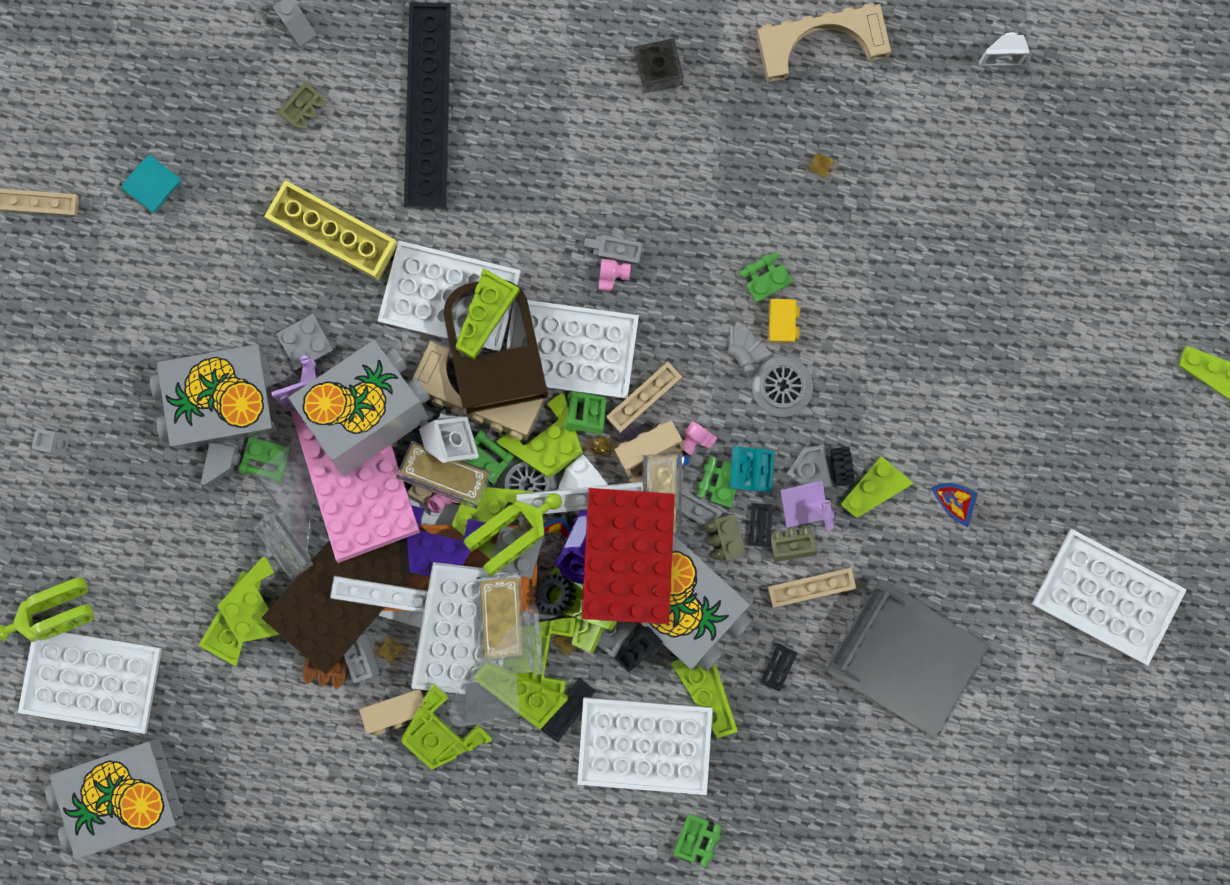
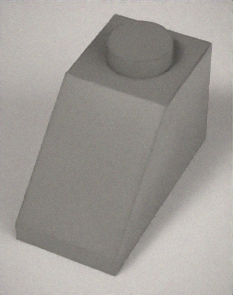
(295, 21)
(219, 462)

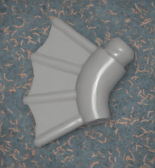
(746, 348)

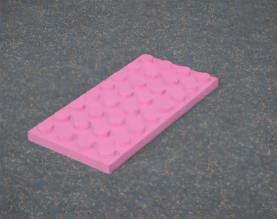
(364, 506)

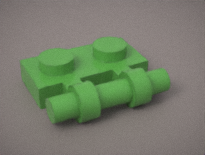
(768, 283)
(721, 492)
(691, 838)

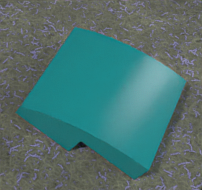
(151, 184)
(752, 469)

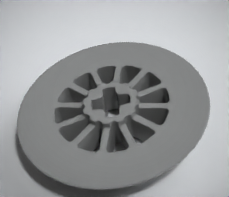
(771, 406)
(515, 465)

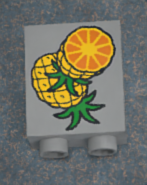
(215, 397)
(361, 406)
(700, 611)
(114, 799)

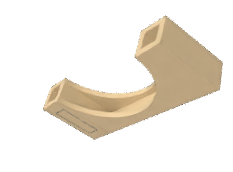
(862, 24)
(432, 374)

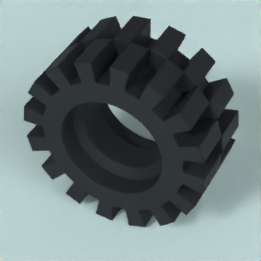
(842, 466)
(544, 590)

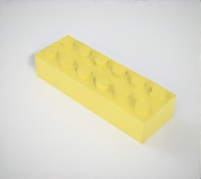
(331, 230)

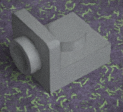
(50, 442)

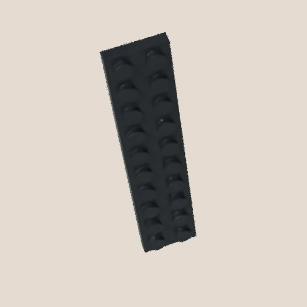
(427, 105)

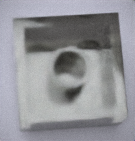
(658, 65)

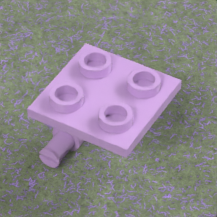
(308, 375)
(806, 505)

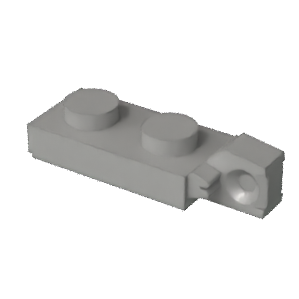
(615, 248)

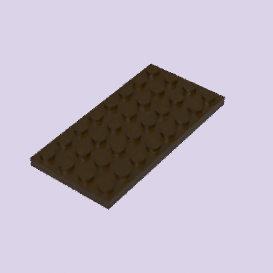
(328, 626)

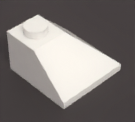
(1007, 50)
(449, 439)
(580, 475)

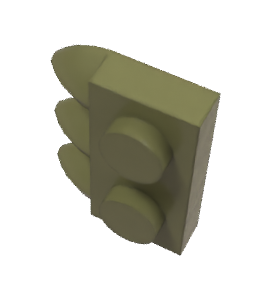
(302, 105)
(727, 537)
(793, 545)

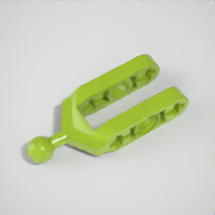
(504, 518)
(45, 600)

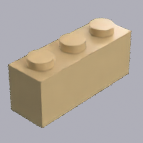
(659, 440)
(391, 712)

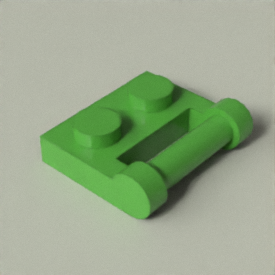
(592, 415)
(258, 451)
(487, 462)

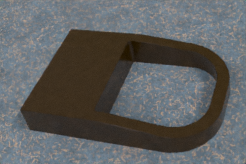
(500, 376)

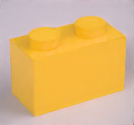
(783, 321)

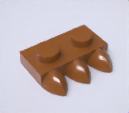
(338, 673)

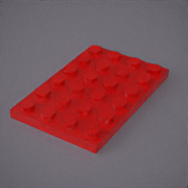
(628, 556)

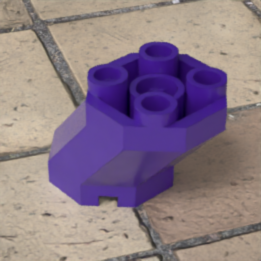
(573, 550)

